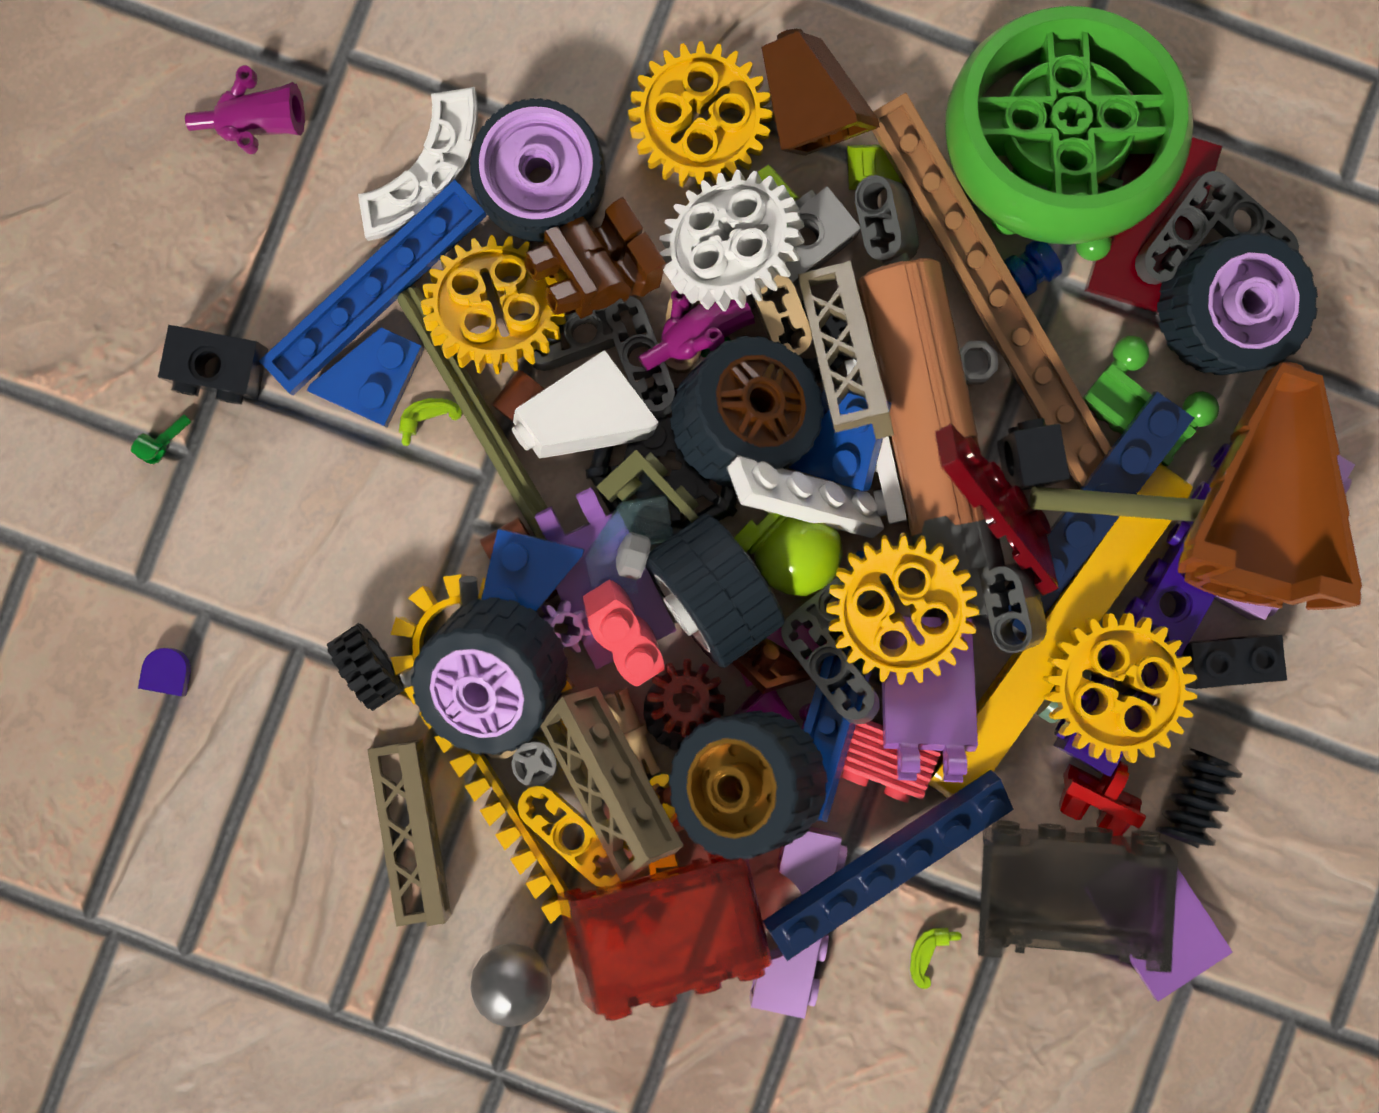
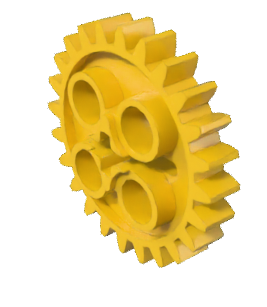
(671, 89)
(455, 315)
(939, 589)
(1133, 649)

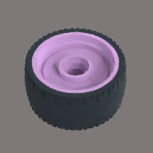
(531, 137)

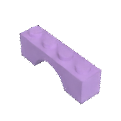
(790, 984)

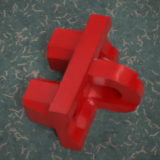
(1107, 794)

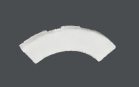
(441, 161)

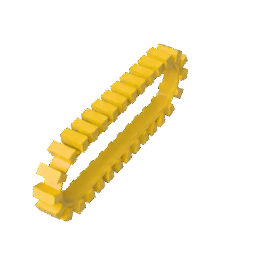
(491, 812)

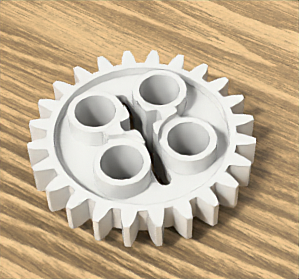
(732, 240)

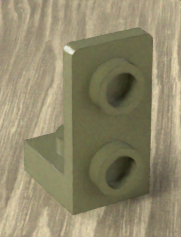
(625, 482)

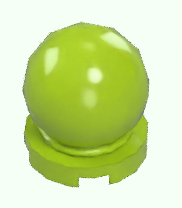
(792, 552)

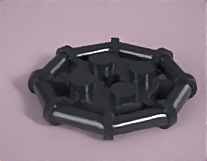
(687, 476)

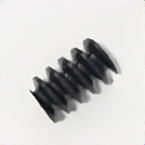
(1199, 799)

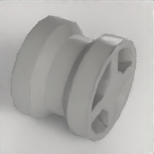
(525, 767)

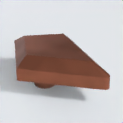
(771, 667)

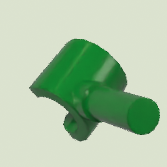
(154, 450)

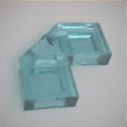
(640, 516)

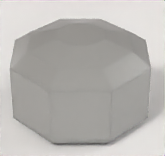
(978, 361)
(632, 555)

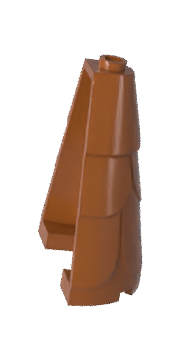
(1278, 505)

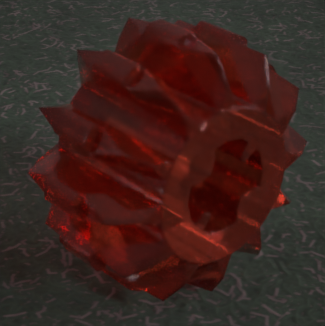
(698, 708)

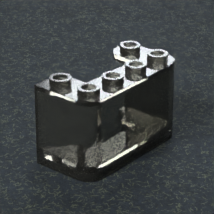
(1077, 892)

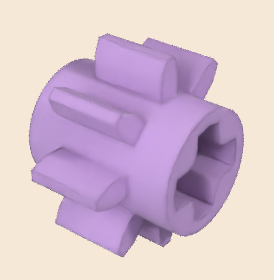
(573, 620)

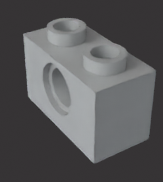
(832, 227)

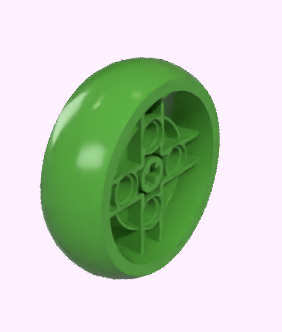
(1099, 58)

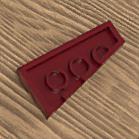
(1001, 504)

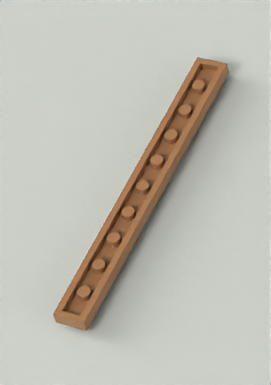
(989, 284)

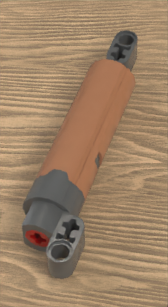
(928, 390)

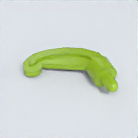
(425, 410)
(923, 951)

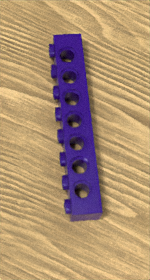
(1181, 625)

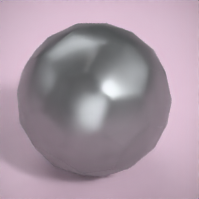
(510, 985)

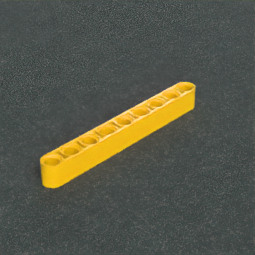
(1091, 592)

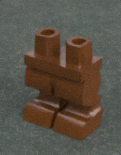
(597, 263)

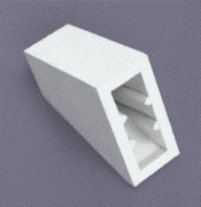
(584, 412)

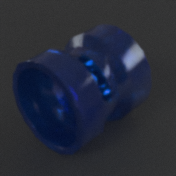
(1034, 266)

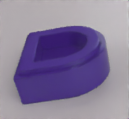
(165, 672)

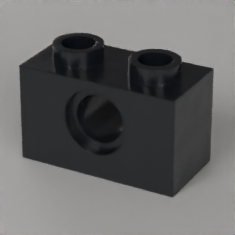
(188, 352)
(1033, 455)
(1235, 661)

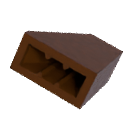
(812, 95)

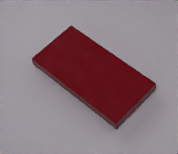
(1116, 272)

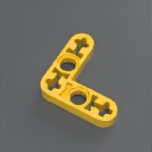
(586, 856)

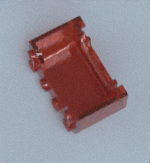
(665, 935)

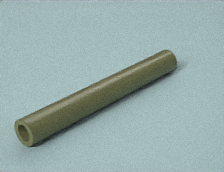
(1114, 504)

